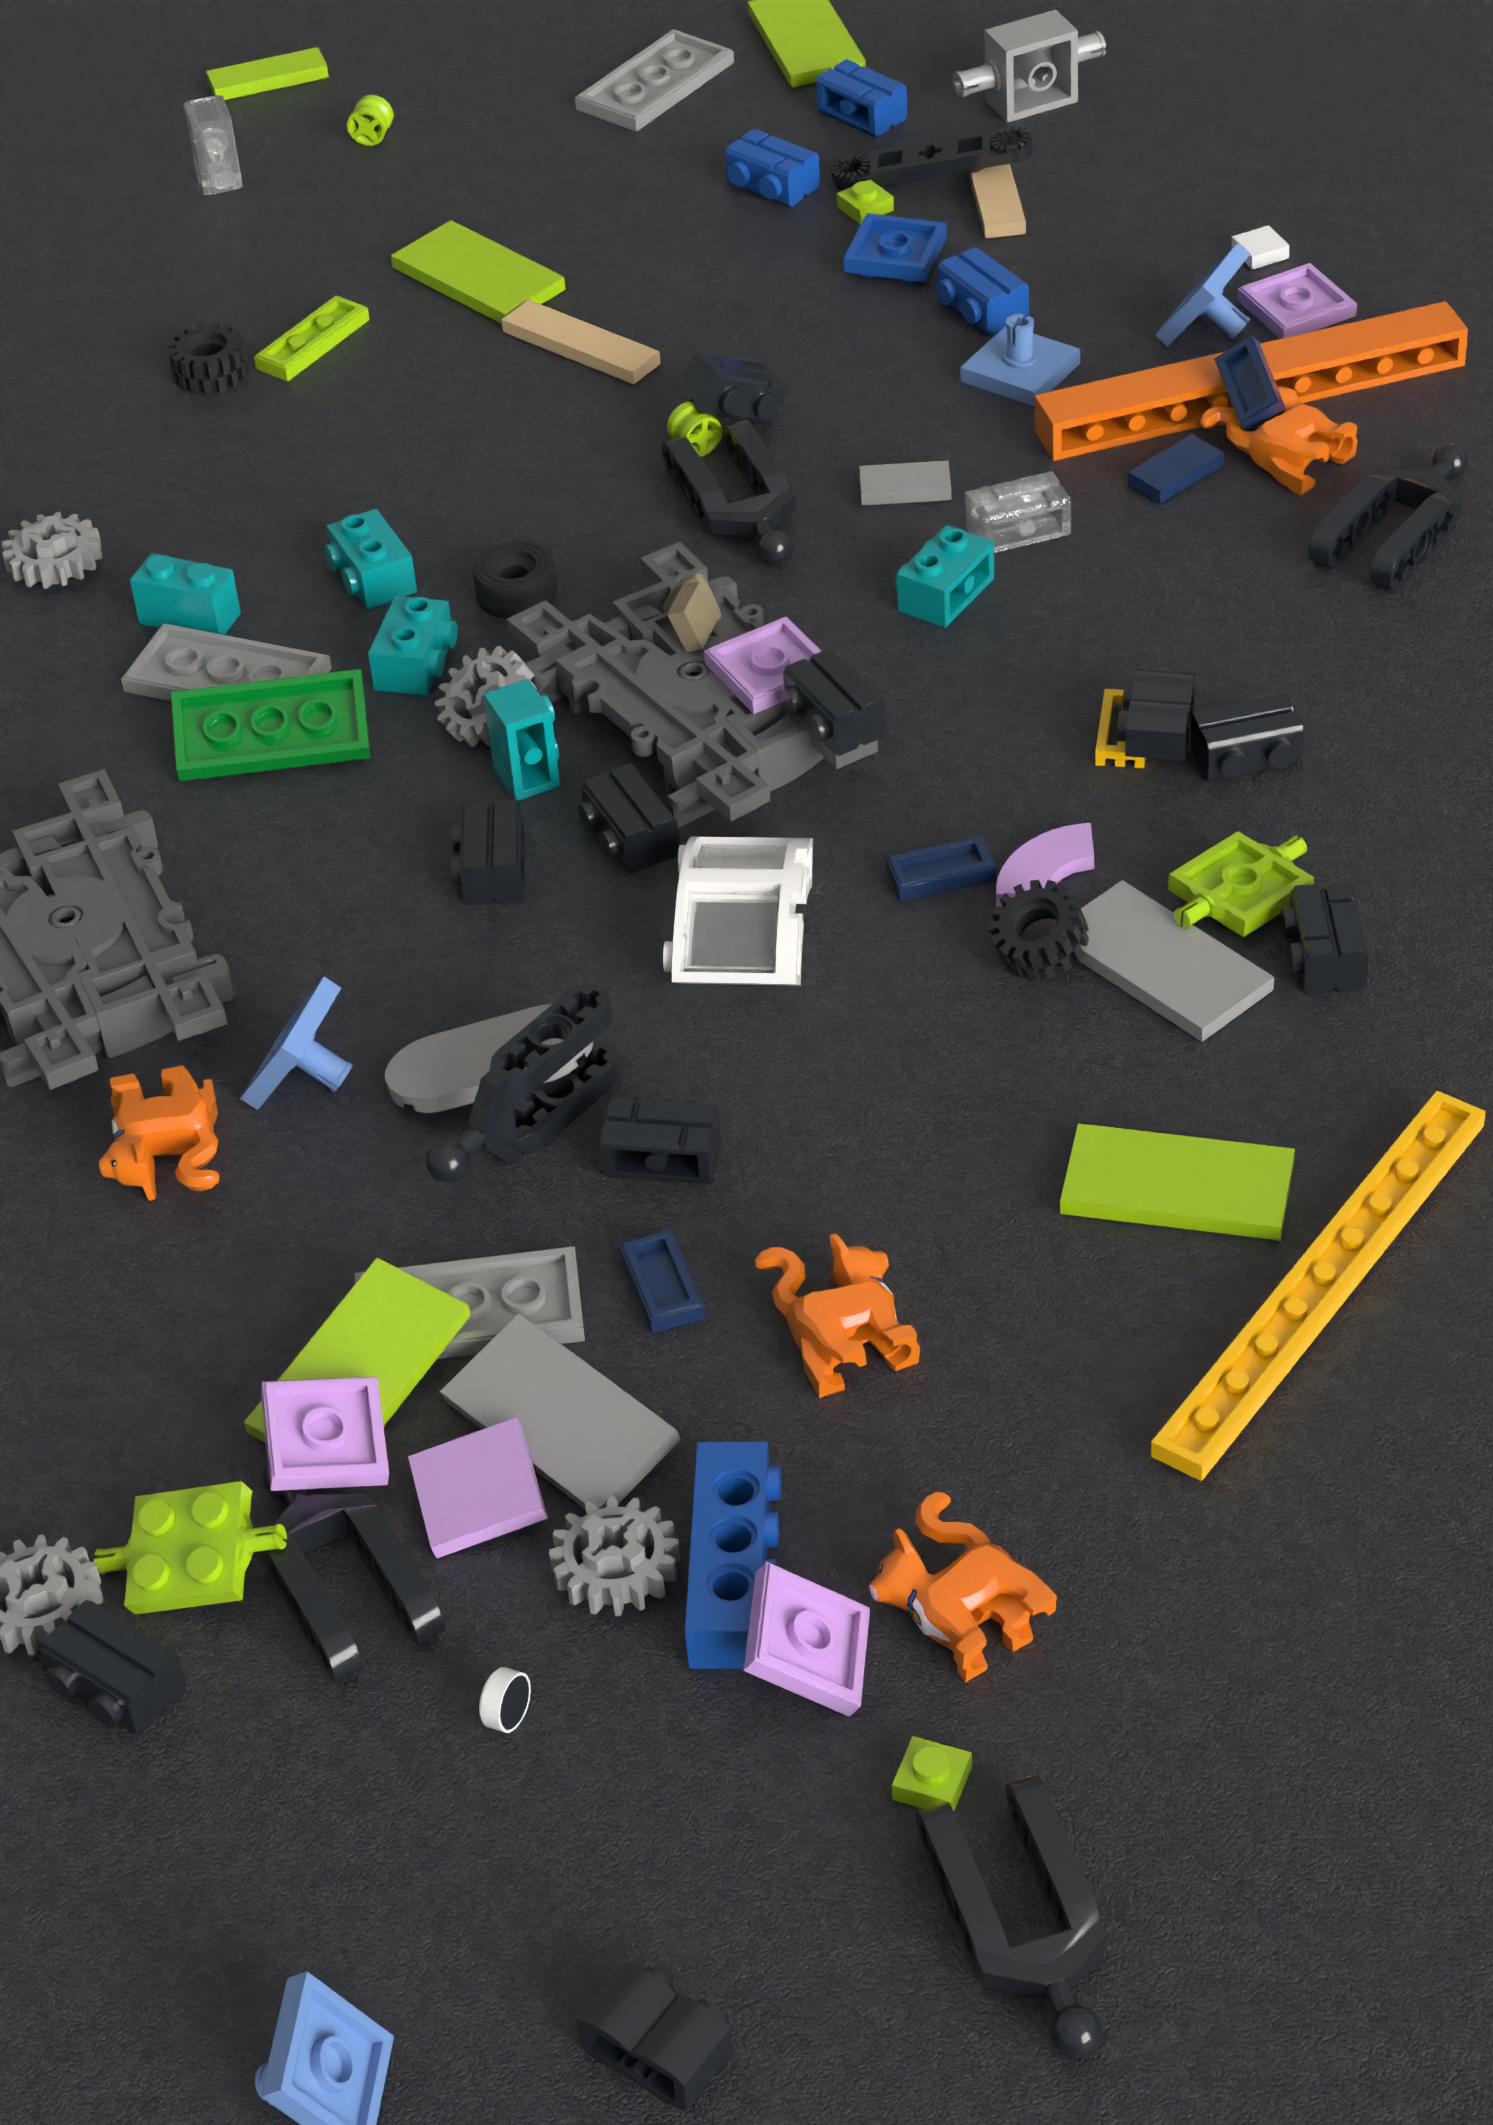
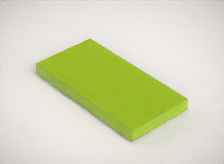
(803, 37)
(477, 271)
(1178, 1181)
(381, 1329)

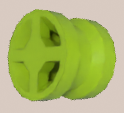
(372, 130)
(700, 429)

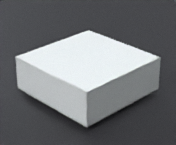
(1263, 245)

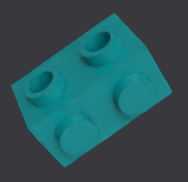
(370, 558)
(945, 576)
(185, 594)
(412, 645)
(522, 739)

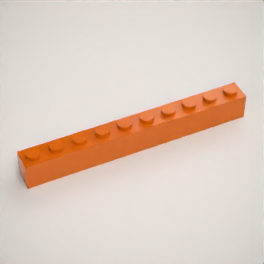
(1312, 363)

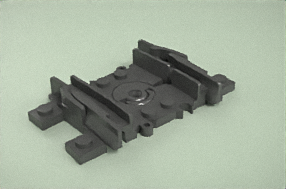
(668, 697)
(120, 963)

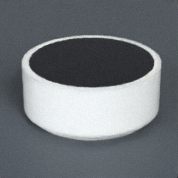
(504, 1699)

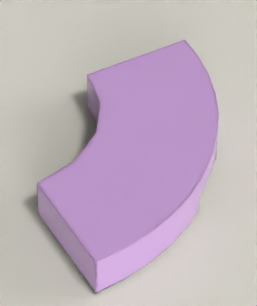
(1047, 858)

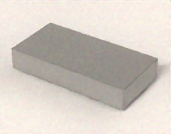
(905, 483)

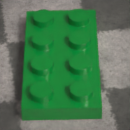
(270, 725)

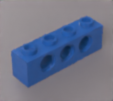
(728, 1547)

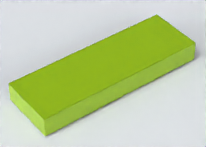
(268, 74)
(311, 338)

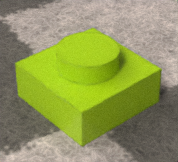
(863, 199)
(931, 1774)

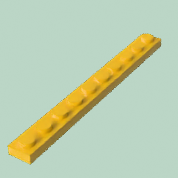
(1316, 1287)

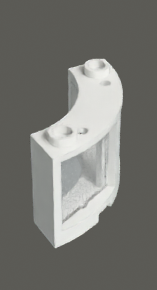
(735, 907)

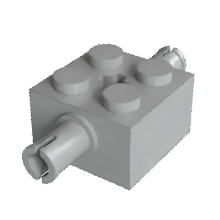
(1030, 65)

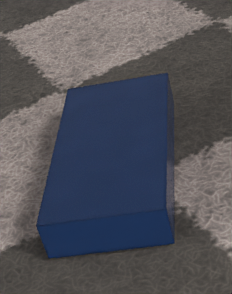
(1249, 383)
(1175, 468)
(940, 868)
(662, 1281)

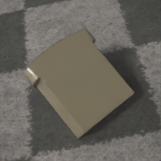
(692, 611)

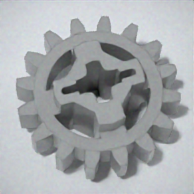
(52, 550)
(466, 692)
(614, 1556)
(38, 1593)

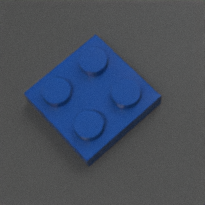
(895, 248)

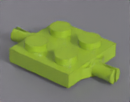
(1239, 882)
(189, 1548)

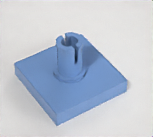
(1208, 300)
(1020, 362)
(298, 1048)
(324, 2058)

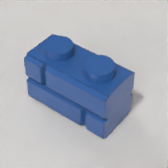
(862, 97)
(772, 167)
(981, 290)

